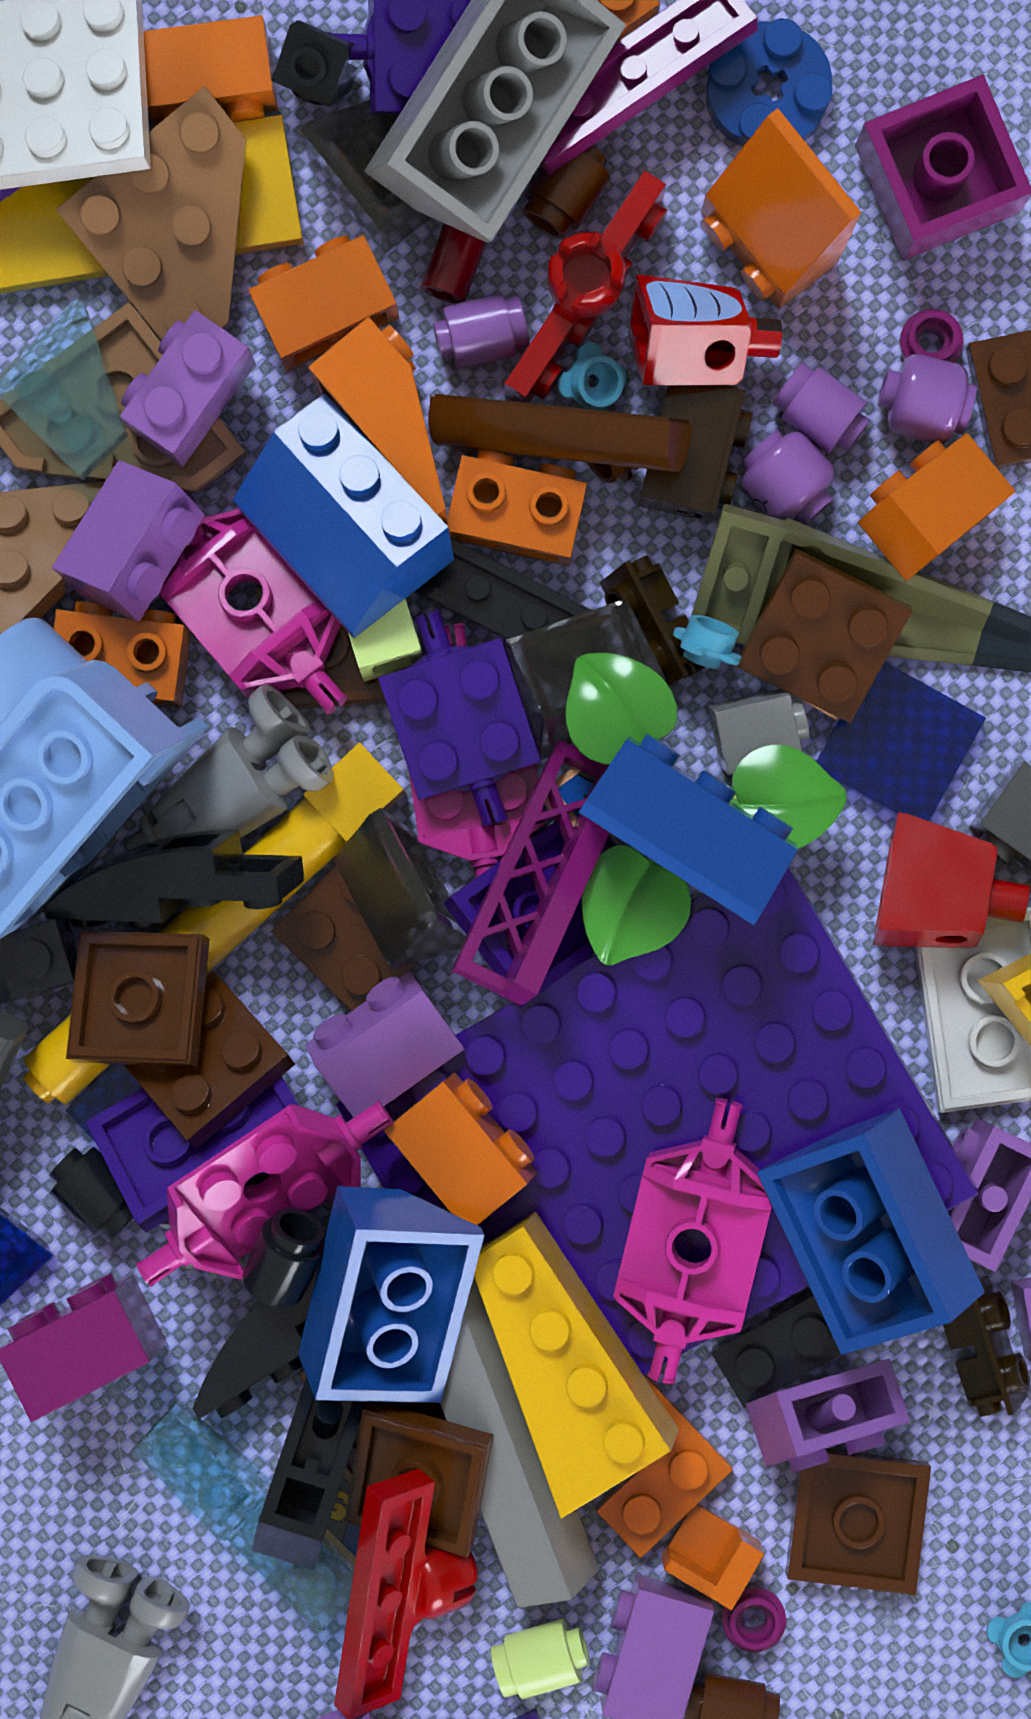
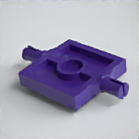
(400, 46)
(460, 718)

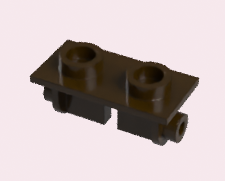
(649, 596)
(995, 1371)

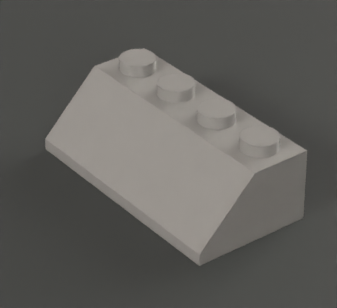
(492, 108)

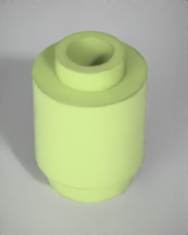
(540, 1659)

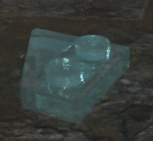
(66, 392)

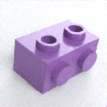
(186, 387)
(128, 540)
(383, 1044)
(1002, 1175)
(828, 1412)
(654, 1652)

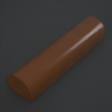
(560, 432)

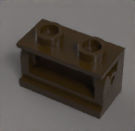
(703, 480)

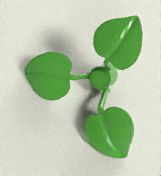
(631, 900)

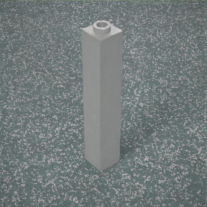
(539, 1551)

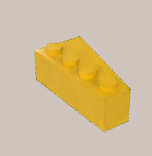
(570, 1371)

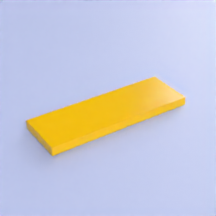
(44, 251)

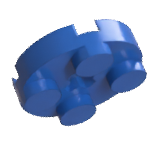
(780, 51)

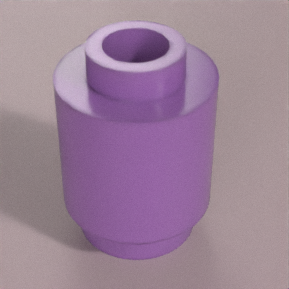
(481, 330)
(822, 408)

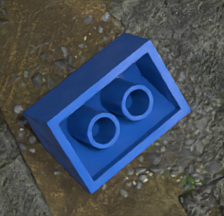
(342, 516)
(692, 826)
(872, 1233)
(387, 1298)

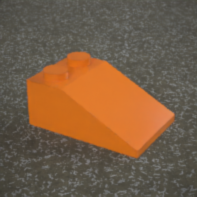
(779, 213)
(375, 388)

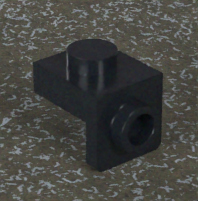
(315, 65)

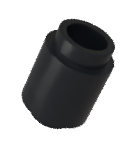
(90, 1192)
(284, 1258)

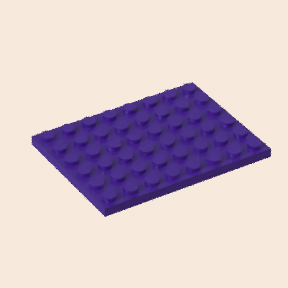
(634, 1066)

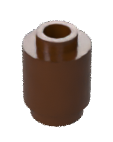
(566, 195)
(731, 1698)

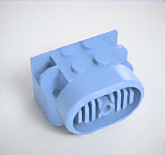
(73, 763)

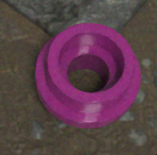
(937, 323)
(759, 1637)

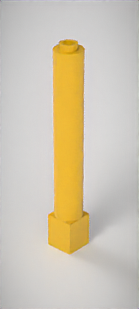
(311, 829)

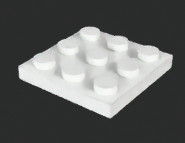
(71, 90)

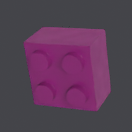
(943, 167)
(81, 1348)

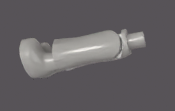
(228, 780)
(92, 1669)

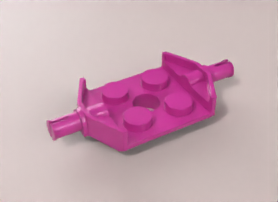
(273, 643)
(452, 819)
(704, 1189)
(220, 1218)

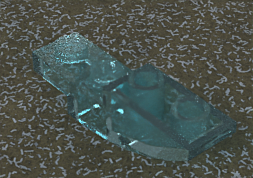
(228, 1497)

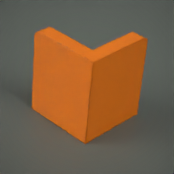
(712, 1555)

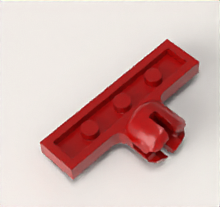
(584, 283)
(394, 1589)

